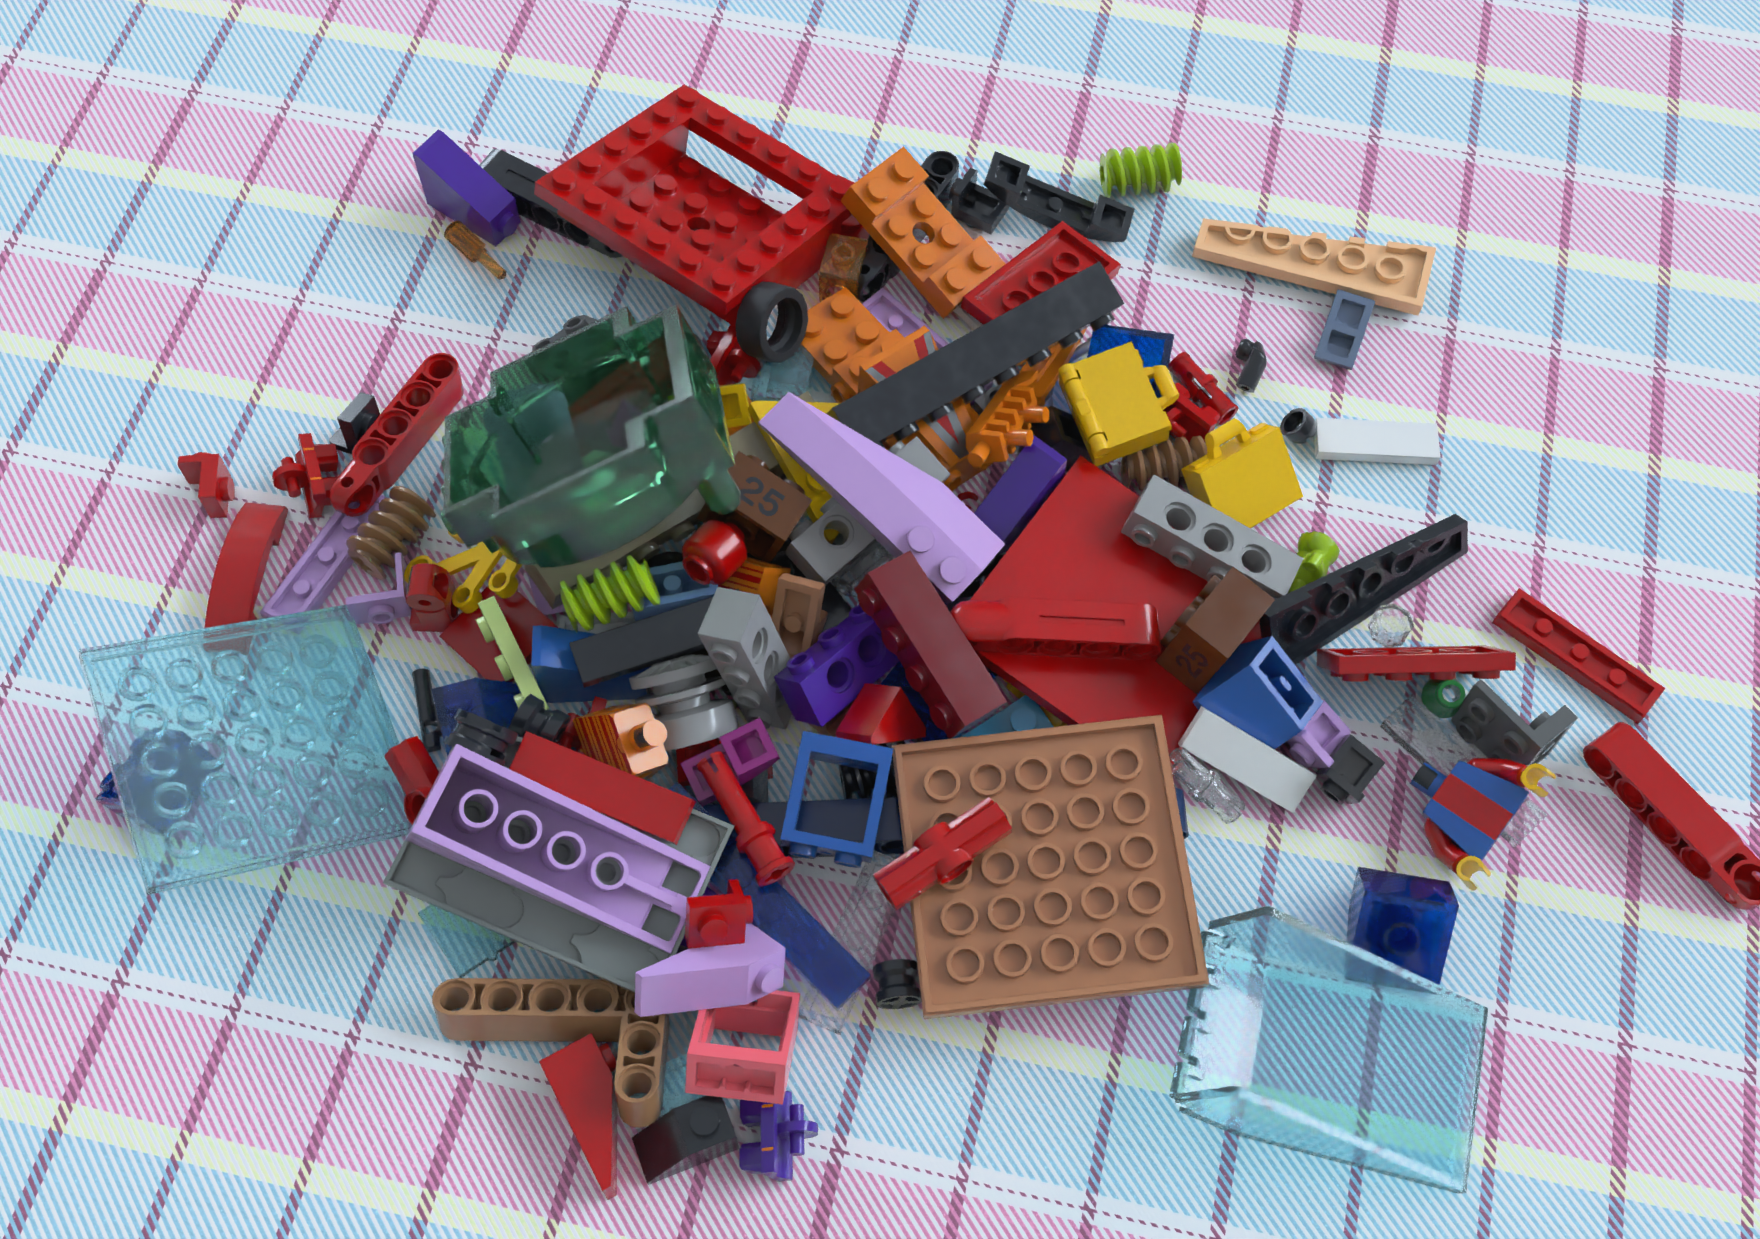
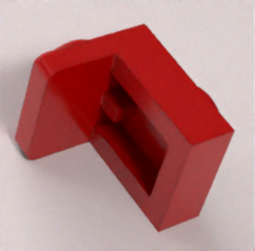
(214, 481)
(718, 918)

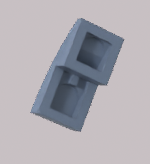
(1344, 329)

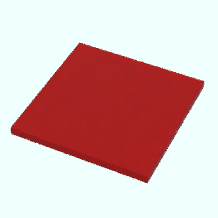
(1080, 554)

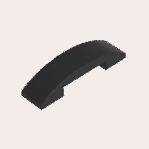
(1050, 205)

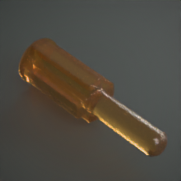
(472, 247)

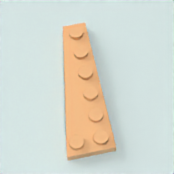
(1388, 274)

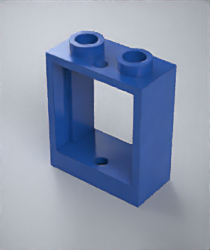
(844, 753)

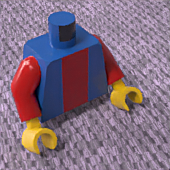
(1473, 808)

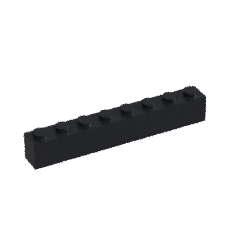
(980, 357)

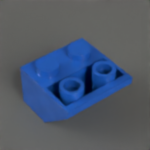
(1261, 693)

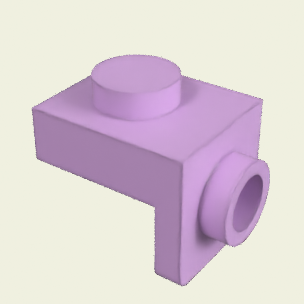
(1318, 739)

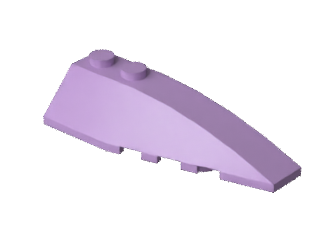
(887, 496)

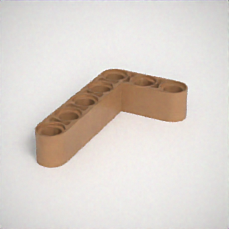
(573, 1020)

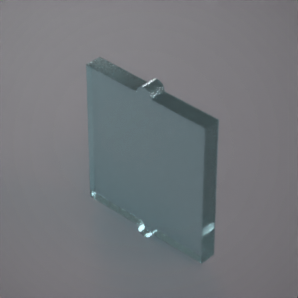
(462, 941)

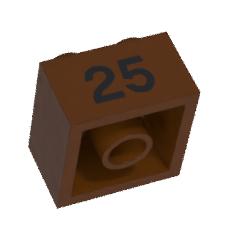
(766, 509)
(1212, 628)

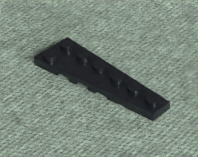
(1349, 595)

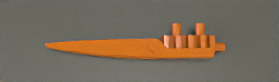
(1013, 409)

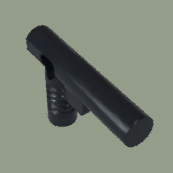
(426, 709)

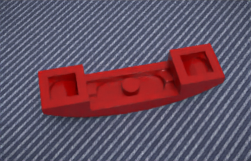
(243, 563)

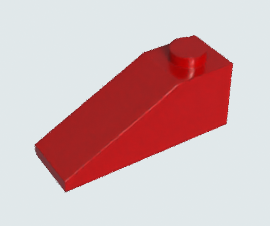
(587, 1096)

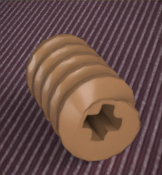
(1163, 461)
(387, 530)

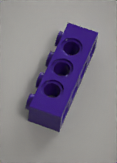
(835, 669)

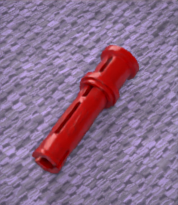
(754, 836)

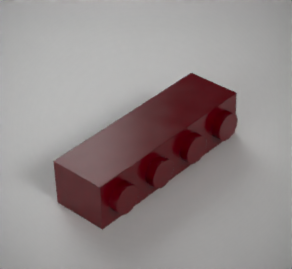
(929, 645)

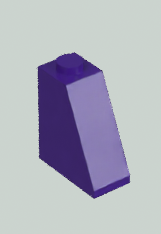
(464, 189)
(1022, 491)

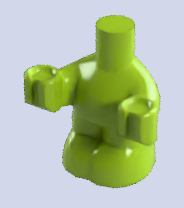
(1318, 554)

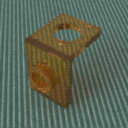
(841, 264)

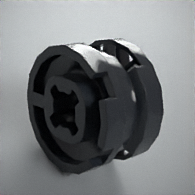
(481, 736)

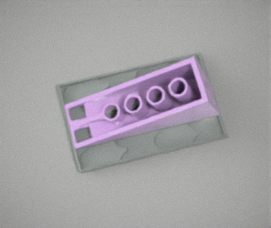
(553, 868)

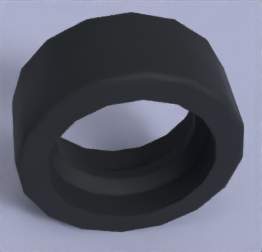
(754, 316)

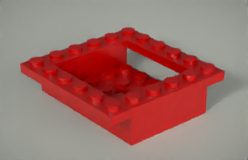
(647, 195)

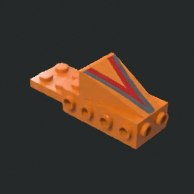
(858, 352)

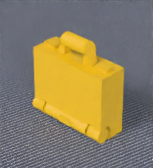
(1117, 402)
(1246, 475)

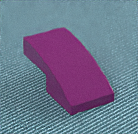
(745, 750)

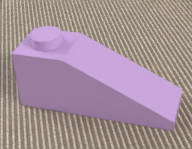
(711, 976)

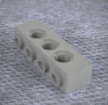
(1202, 526)
(825, 561)
(747, 654)

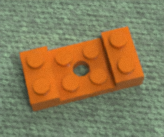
(892, 204)

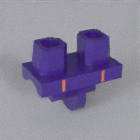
(781, 1137)

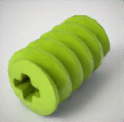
(1139, 168)
(608, 594)

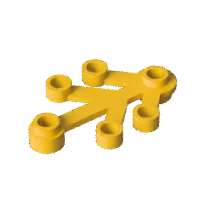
(484, 564)

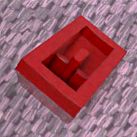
(881, 716)

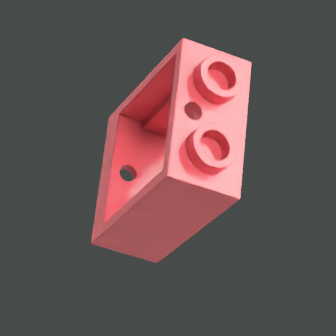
(740, 1070)

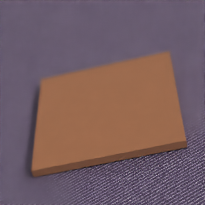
(1084, 889)

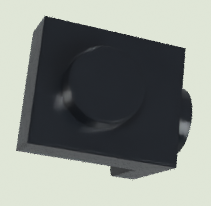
(975, 203)
(355, 422)
(1351, 771)

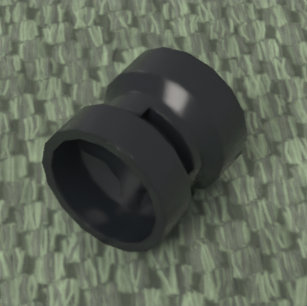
(535, 719)

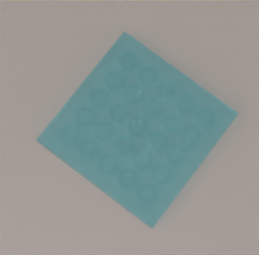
(246, 745)

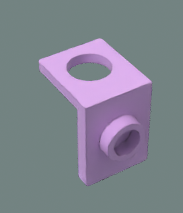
(382, 606)

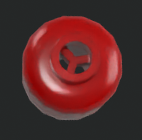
(714, 552)

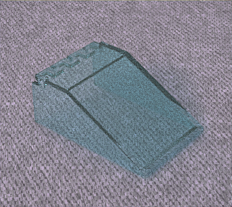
(1330, 1051)

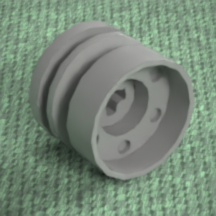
(685, 700)

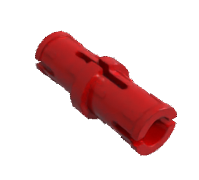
(1186, 370)

